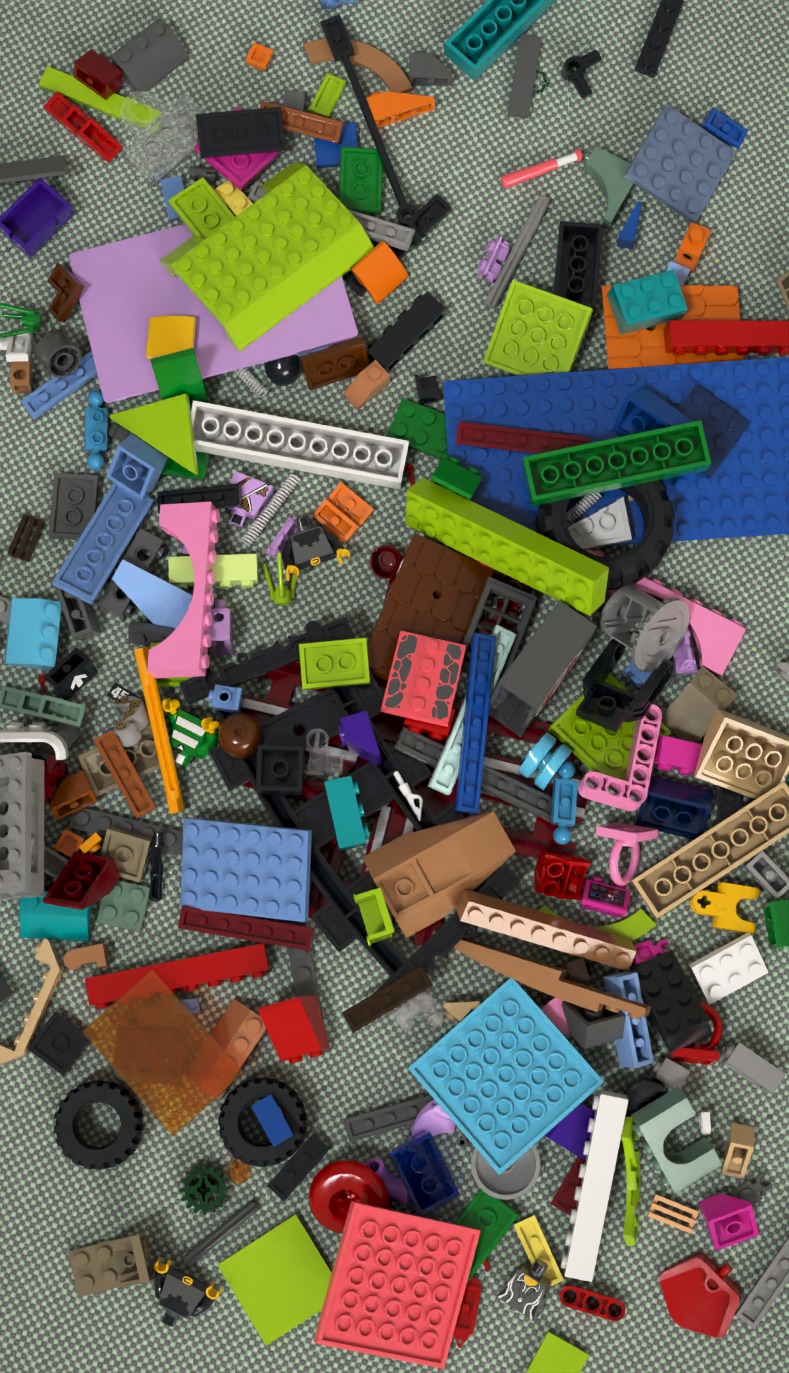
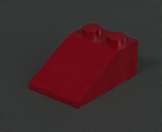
(83, 881)

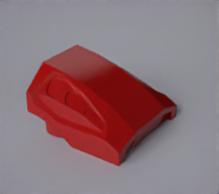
(560, 875)

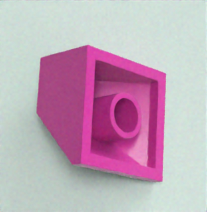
(728, 1220)

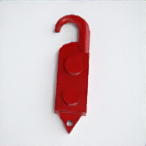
(469, 1308)

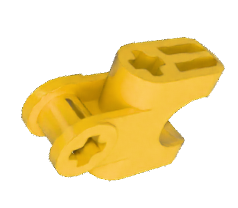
(723, 906)

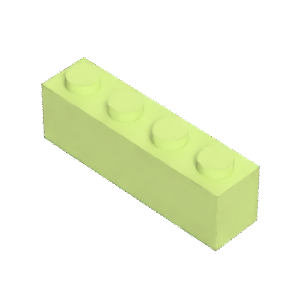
(229, 571)

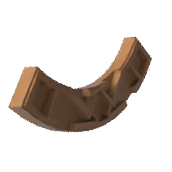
(366, 57)

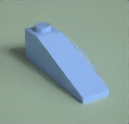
(154, 597)

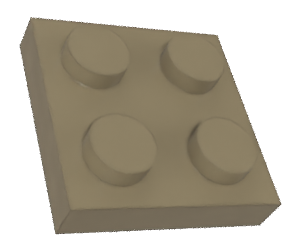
(128, 852)

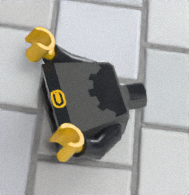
(310, 547)
(181, 1293)

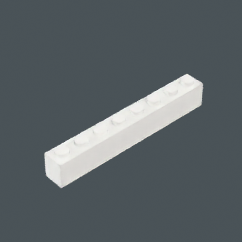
(595, 1185)

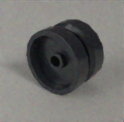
(643, 1090)

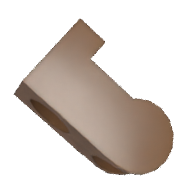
(21, 376)
(77, 958)

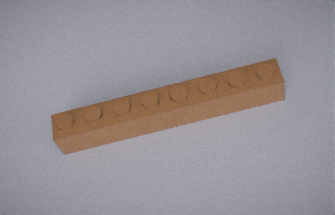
(545, 930)

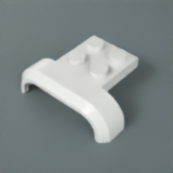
(35, 733)

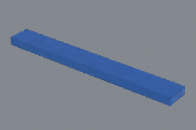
(475, 723)

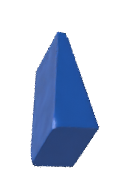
(723, 128)
(627, 236)
(272, 1120)

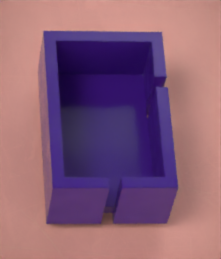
(35, 217)

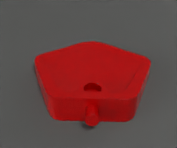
(700, 1295)

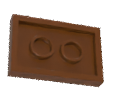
(334, 363)

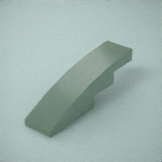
(42, 706)

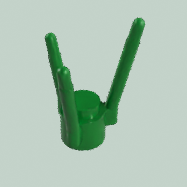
(29, 318)

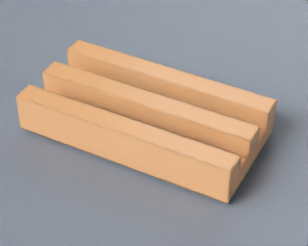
(691, 1221)

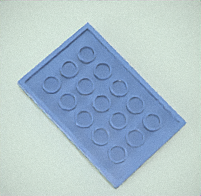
(246, 869)

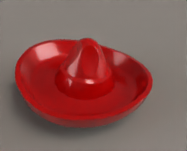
(338, 1186)

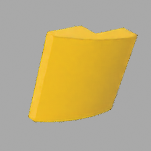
(170, 335)

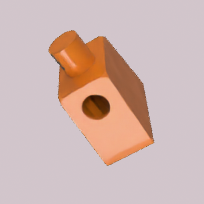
(693, 245)

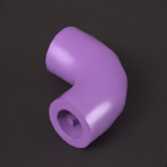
(393, 1184)

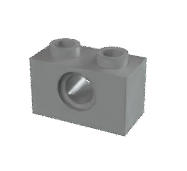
(768, 875)

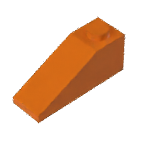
(394, 106)

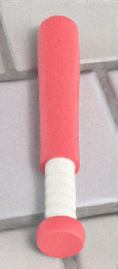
(536, 170)

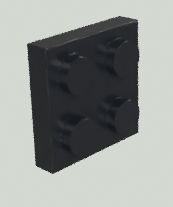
(59, 1043)

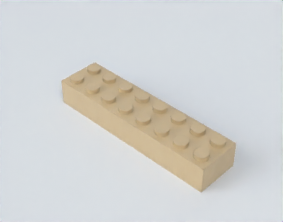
(715, 852)

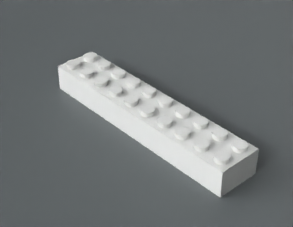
(299, 445)

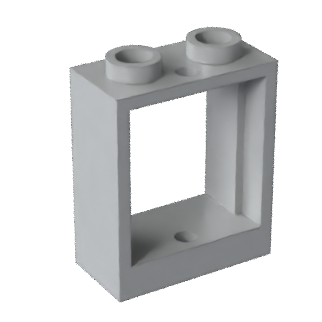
(752, 1067)

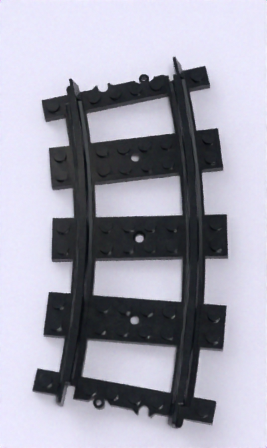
(341, 916)

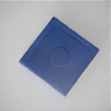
(329, 153)

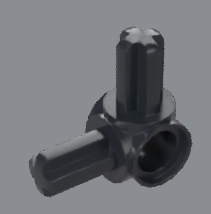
(581, 65)

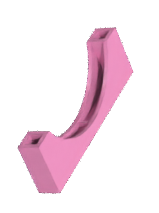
(712, 633)
(187, 647)

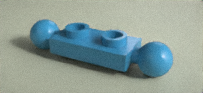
(95, 430)
(564, 803)

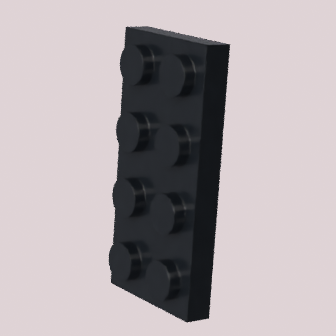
(240, 132)

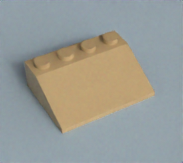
(743, 755)

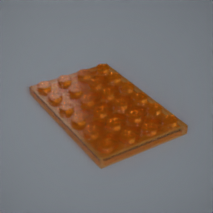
(162, 1053)

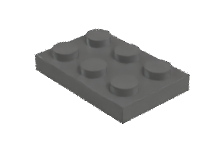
(72, 505)

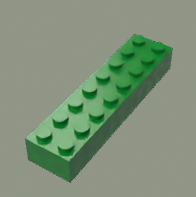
(616, 463)

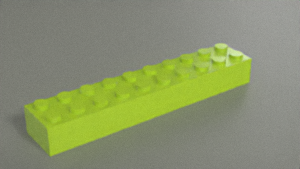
(506, 546)

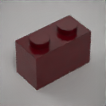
(98, 74)

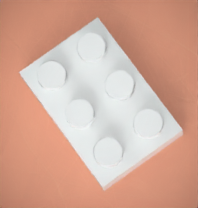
(728, 968)

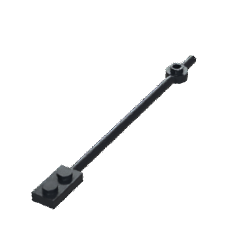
(342, 50)

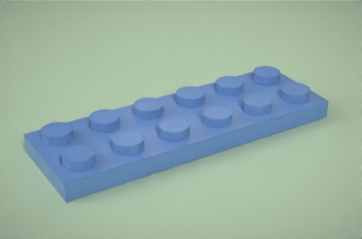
(102, 544)

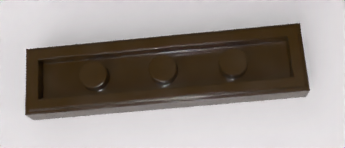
(387, 999)

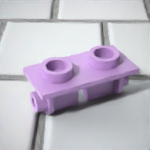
(495, 251)
(278, 543)
(684, 656)

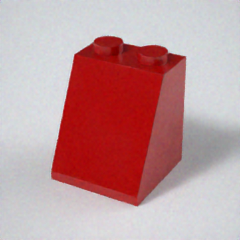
(296, 1028)

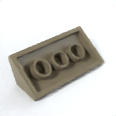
(142, 755)

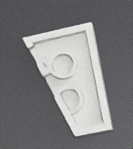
(603, 528)

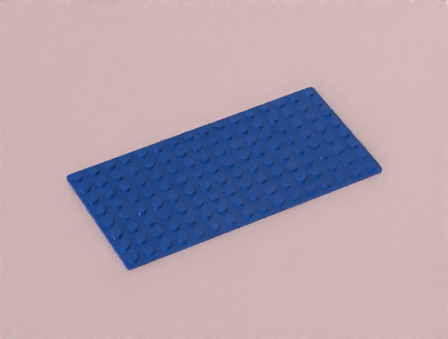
(739, 500)

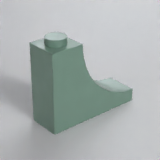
(609, 173)

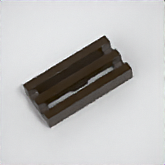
(40, 524)

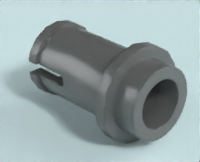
(198, 172)

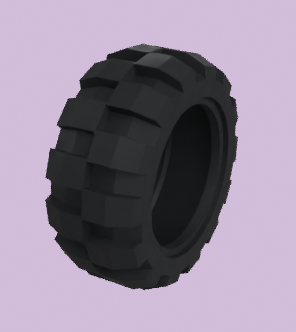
(640, 561)

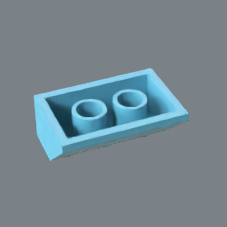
(33, 633)

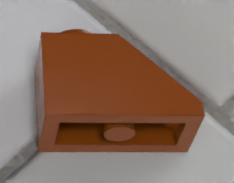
(72, 795)

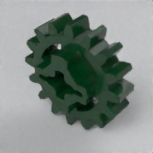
(194, 1189)

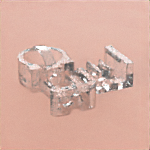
(322, 761)

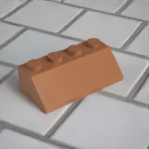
(238, 1034)

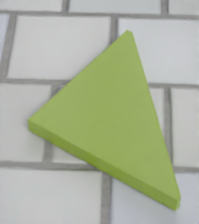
(165, 427)

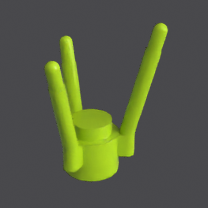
(282, 595)

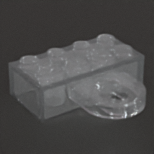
(163, 138)

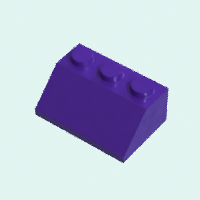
(359, 737)

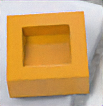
(92, 845)

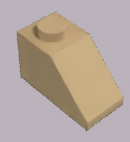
(738, 1150)

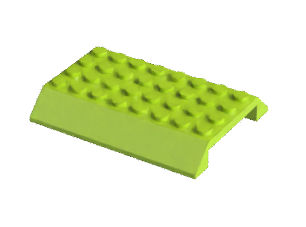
(271, 255)

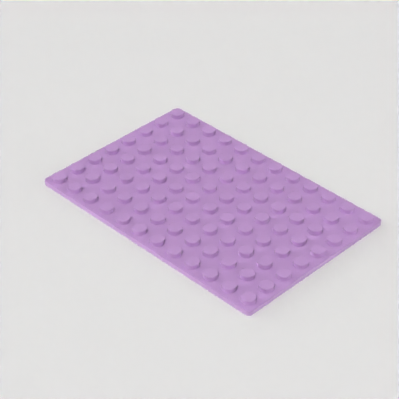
(130, 285)

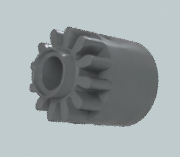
(56, 352)

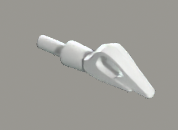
(406, 791)

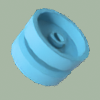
(542, 758)

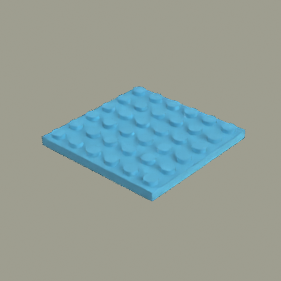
(506, 1075)

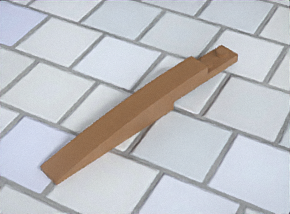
(548, 979)

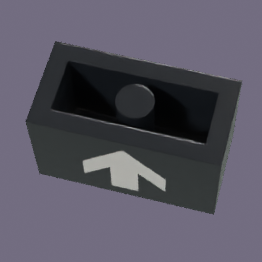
(71, 674)

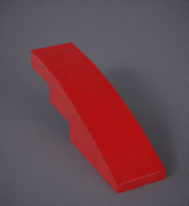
(82, 127)

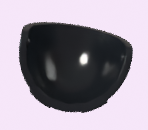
(283, 370)

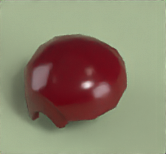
(385, 561)

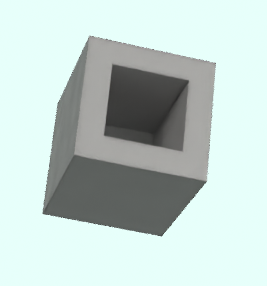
(670, 1073)

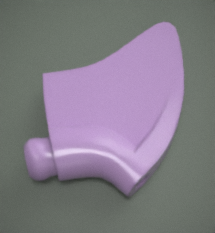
(433, 1119)

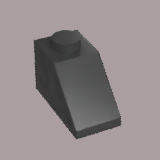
(428, 70)

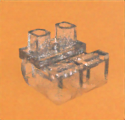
(421, 1007)

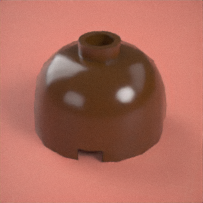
(240, 735)

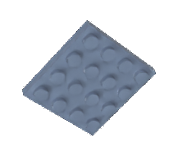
(680, 164)

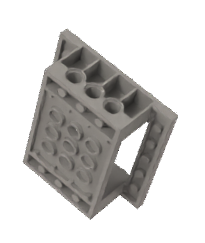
(24, 793)

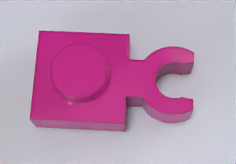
(646, 950)

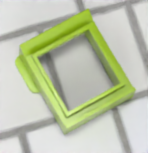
(375, 915)

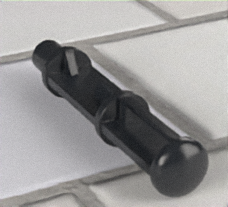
(156, 868)

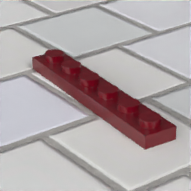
(514, 439)
(246, 928)

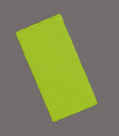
(327, 96)

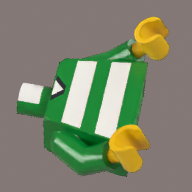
(190, 733)

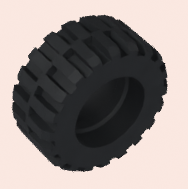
(231, 1116)
(67, 1124)

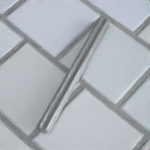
(517, 251)

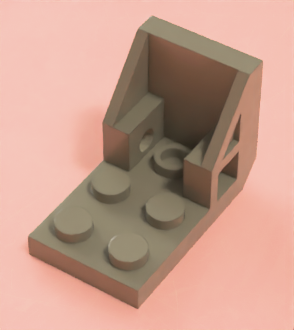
(111, 1264)

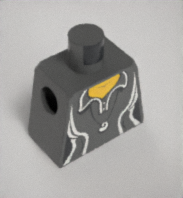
(527, 1289)

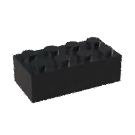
(578, 262)
(672, 1001)

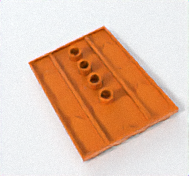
(647, 347)

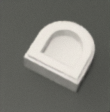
(704, 1121)

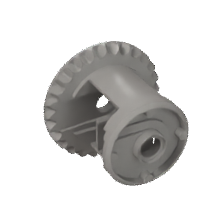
(660, 626)

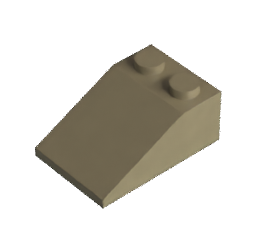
(695, 706)

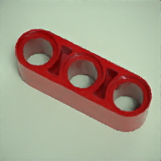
(600, 1310)

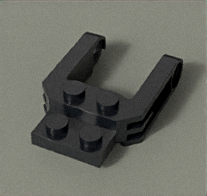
(610, 705)

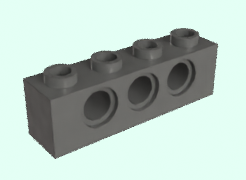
(142, 543)

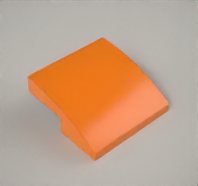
(380, 272)
(343, 512)

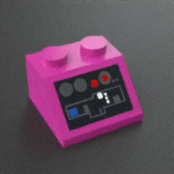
(605, 898)

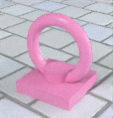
(629, 836)

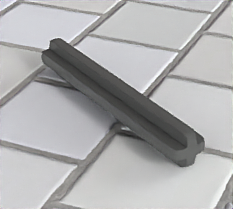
(220, 1233)

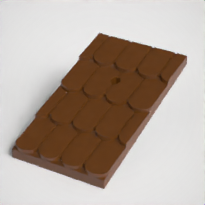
(429, 597)

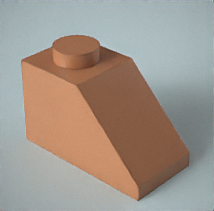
(367, 385)

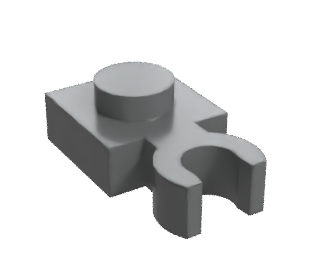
(749, 1191)

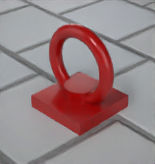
(699, 1052)

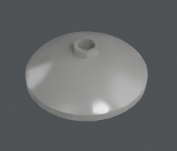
(512, 1182)

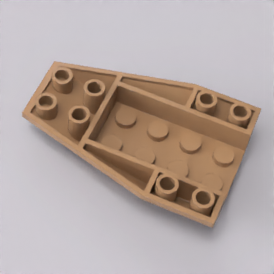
(430, 868)

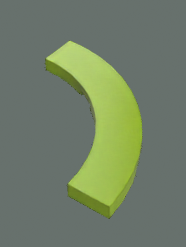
(631, 928)
(633, 1182)

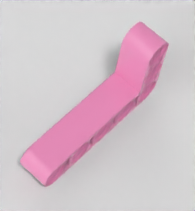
(635, 766)

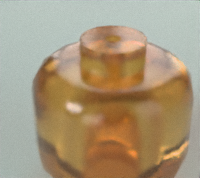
(238, 1171)

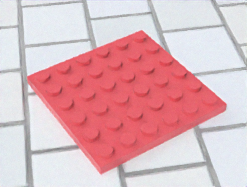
(397, 1285)

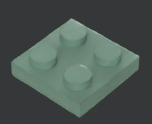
(124, 906)

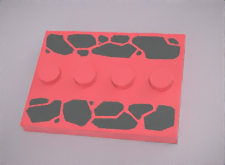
(423, 678)

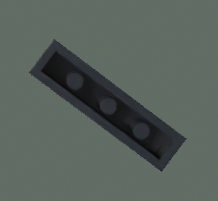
(406, 332)

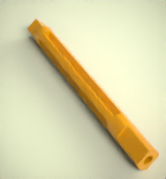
(160, 733)

